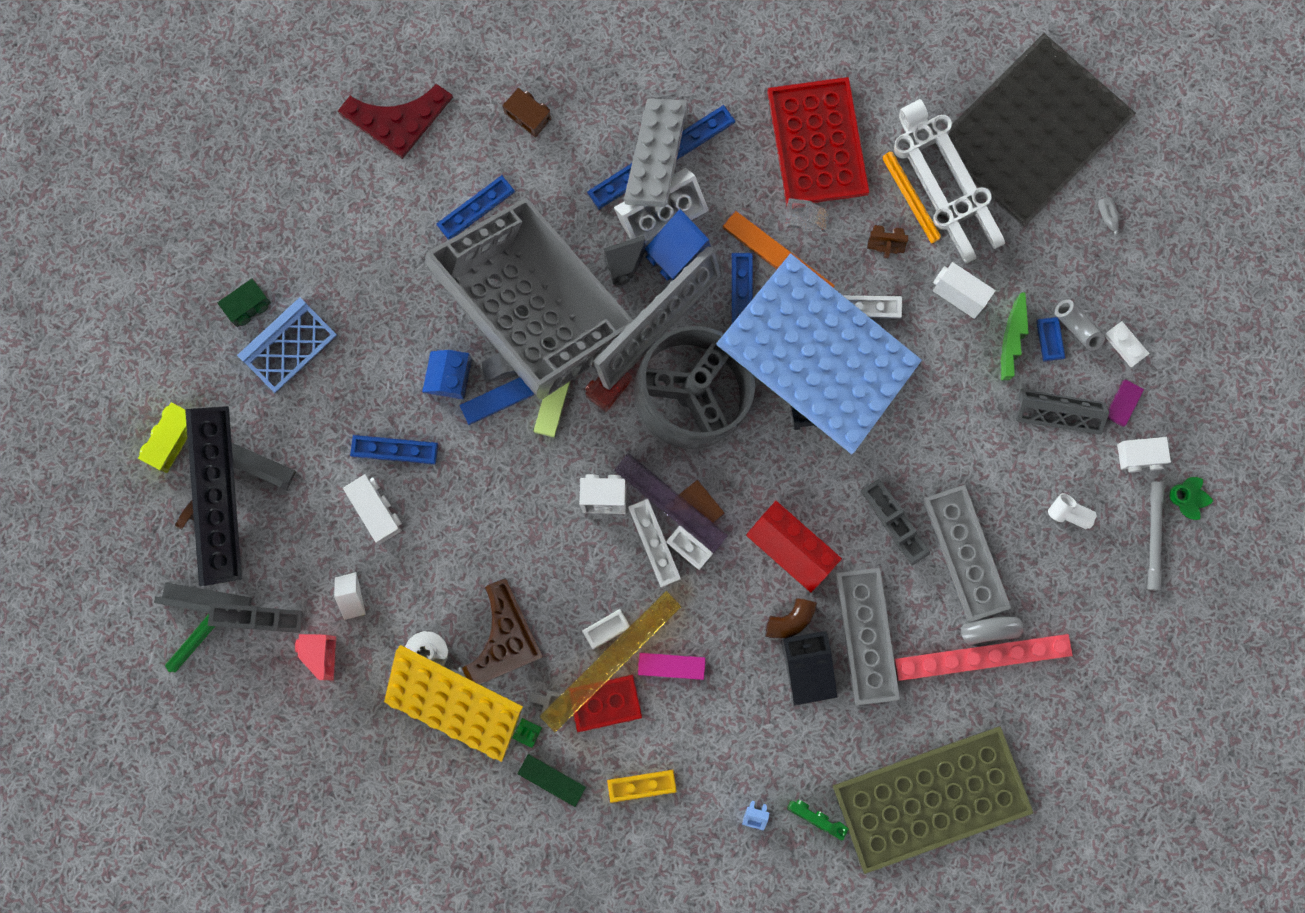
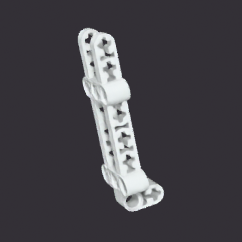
(914, 122)

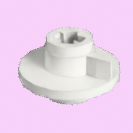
(430, 646)

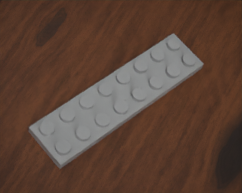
(657, 318)

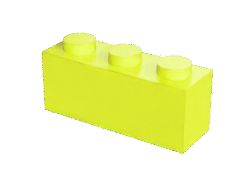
(165, 439)

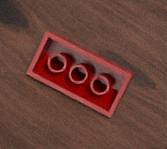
(793, 546)

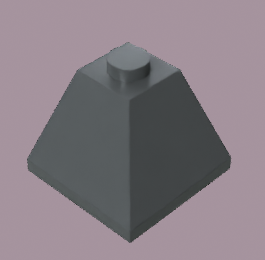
(624, 259)

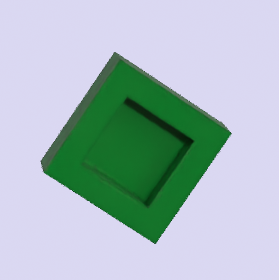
(527, 732)

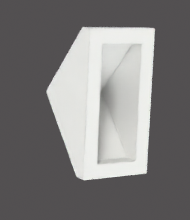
(348, 596)

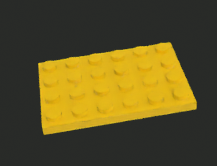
(451, 703)

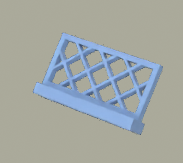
(273, 332)

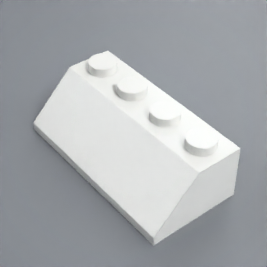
(649, 220)

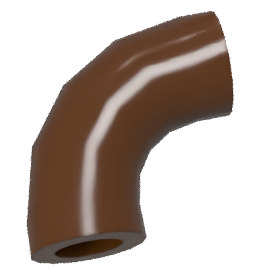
(792, 623)

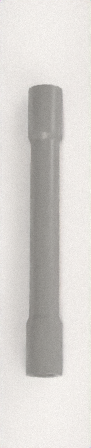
(1154, 571)

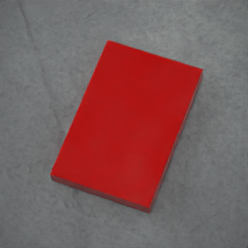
(610, 705)

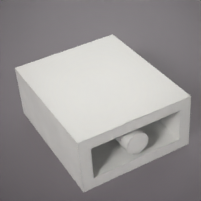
(962, 289)

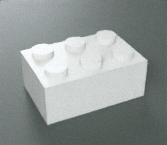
(603, 494)

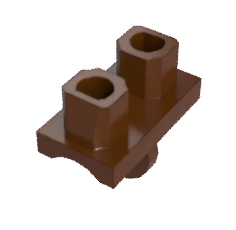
(887, 242)

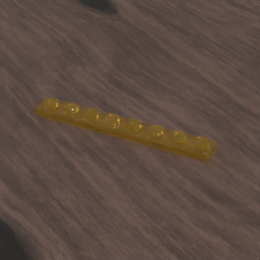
(610, 661)

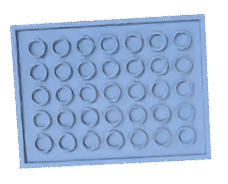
(819, 353)

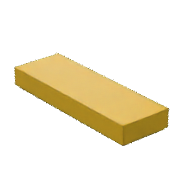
(641, 786)

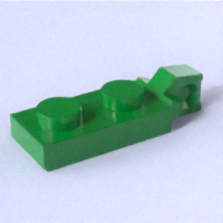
(819, 819)

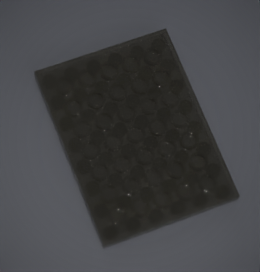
(1036, 128)

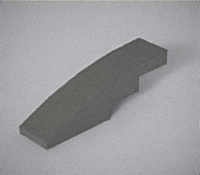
(895, 522)
(254, 618)

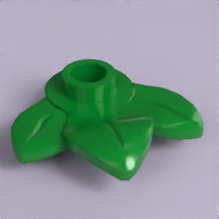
(1192, 499)

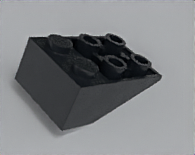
(809, 667)

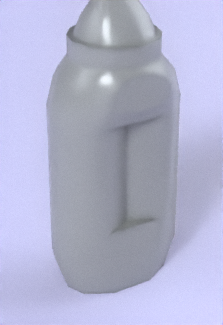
(1109, 214)

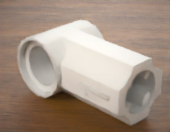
(1067, 509)

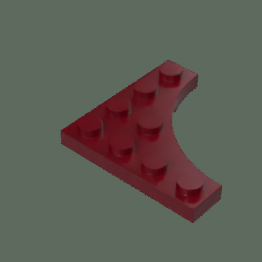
(398, 125)

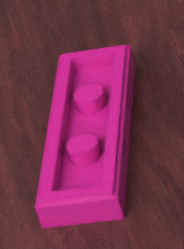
(671, 666)

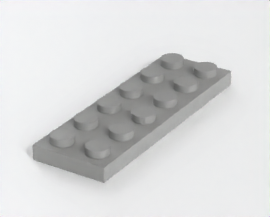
(656, 153)
(966, 553)
(867, 636)

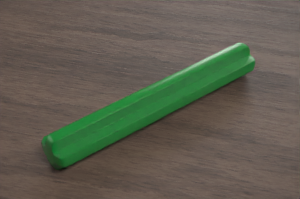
(189, 646)

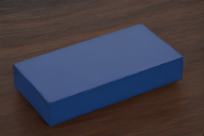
(1050, 339)

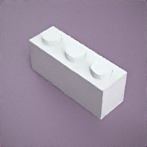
(373, 508)

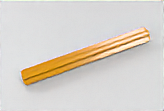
(911, 197)

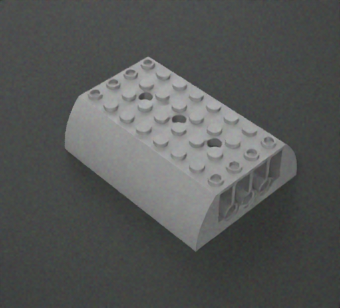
(535, 276)

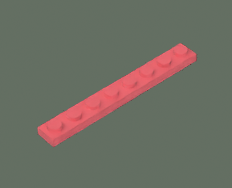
(983, 657)

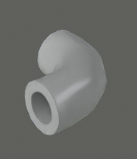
(1079, 325)
(992, 629)

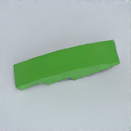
(1015, 331)

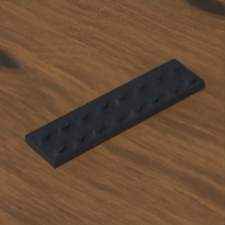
(213, 495)

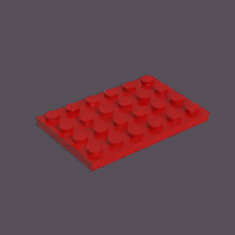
(818, 141)

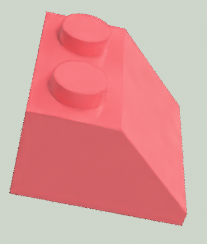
(317, 654)

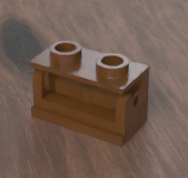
(527, 112)

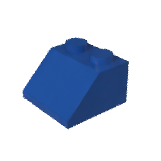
(447, 373)

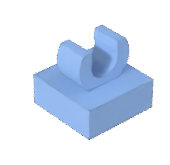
(756, 818)

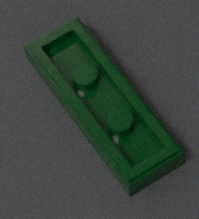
(551, 780)

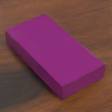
(1124, 402)

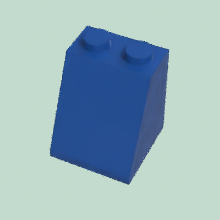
(676, 245)

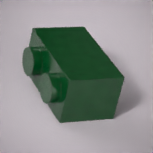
(244, 303)

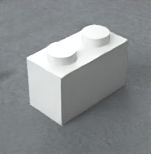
(1144, 453)

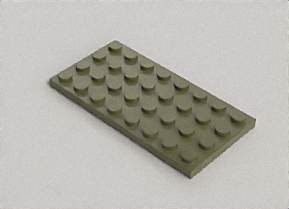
(932, 799)

